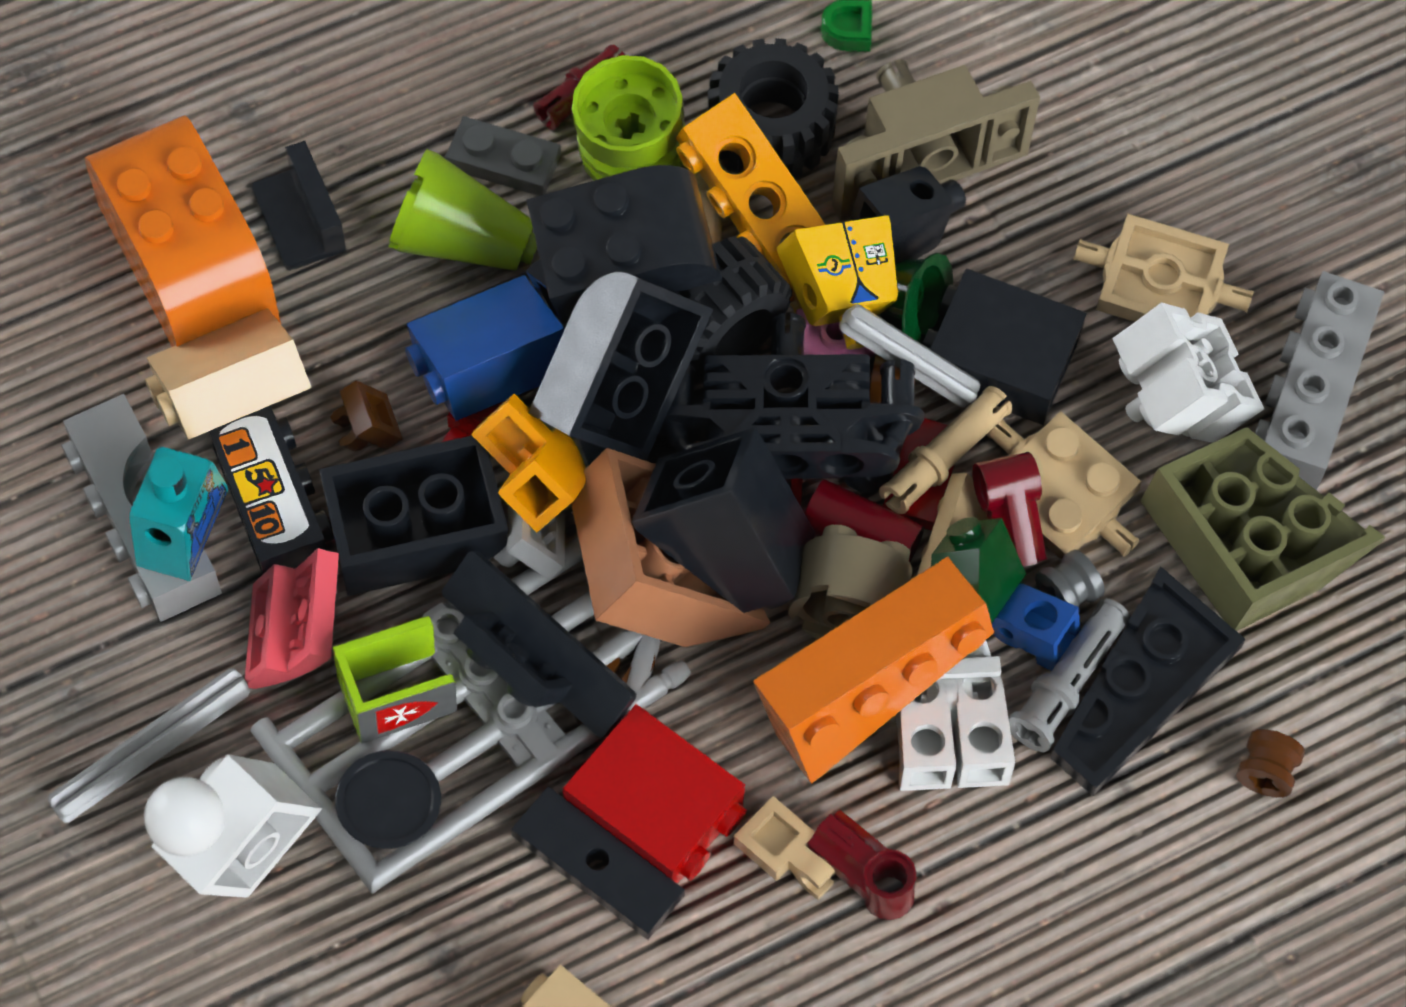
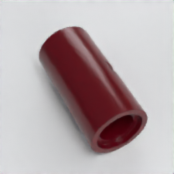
(839, 506)

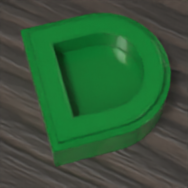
(848, 25)

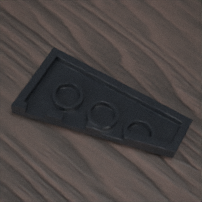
(1149, 675)

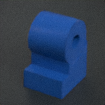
(1037, 624)

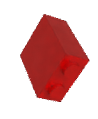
(658, 795)

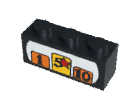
(270, 489)

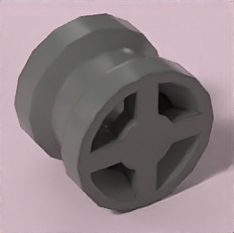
(1072, 580)

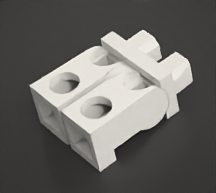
(975, 705)

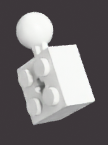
(228, 824)

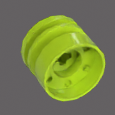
(627, 116)

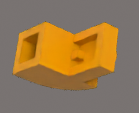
(541, 462)

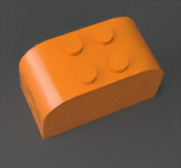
(181, 231)

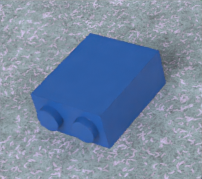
(484, 347)

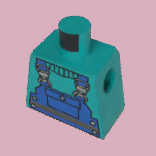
(176, 501)

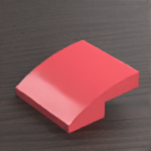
(291, 620)

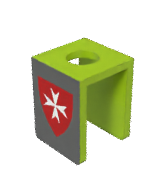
(382, 653)

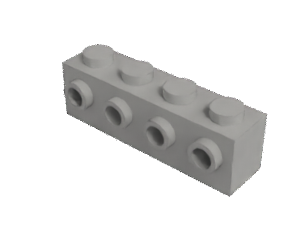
(1320, 372)

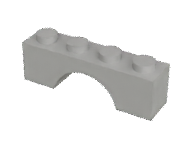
(114, 456)

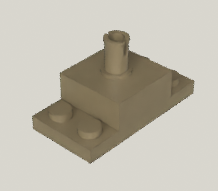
(936, 126)

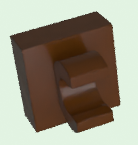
(369, 416)

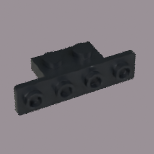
(531, 648)

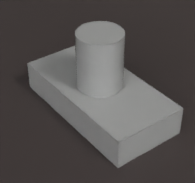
(539, 550)

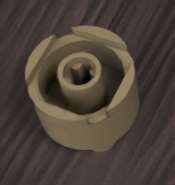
(845, 577)

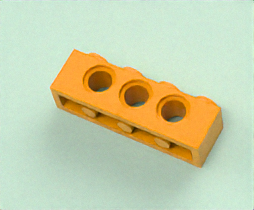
(733, 129)

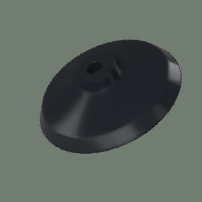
(388, 799)

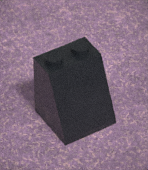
(728, 519)

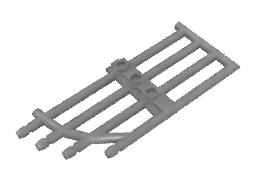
(522, 731)

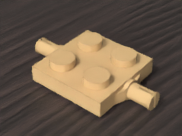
(1160, 265)
(1079, 485)

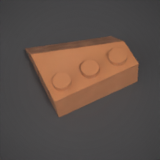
(632, 578)

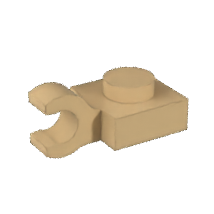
(779, 842)

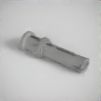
(1058, 692)

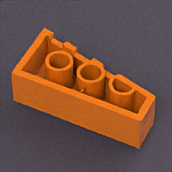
(872, 666)

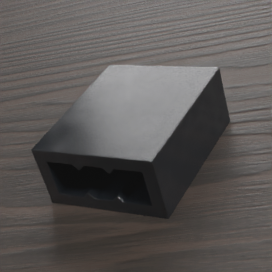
(1008, 340)

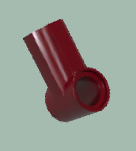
(1009, 491)
(862, 862)

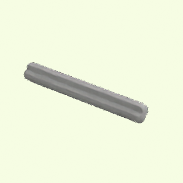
(148, 745)

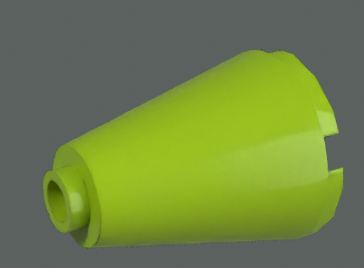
(460, 219)

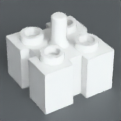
(1185, 374)

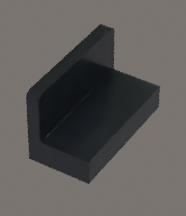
(300, 211)

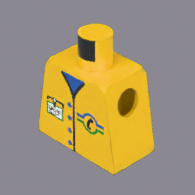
(841, 267)

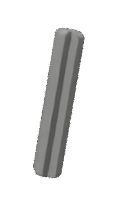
(894, 344)

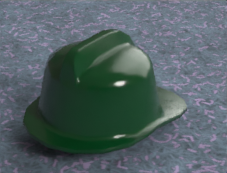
(920, 293)

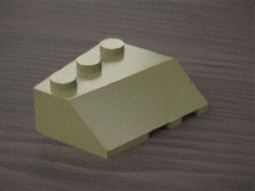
(1252, 527)

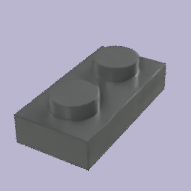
(504, 156)

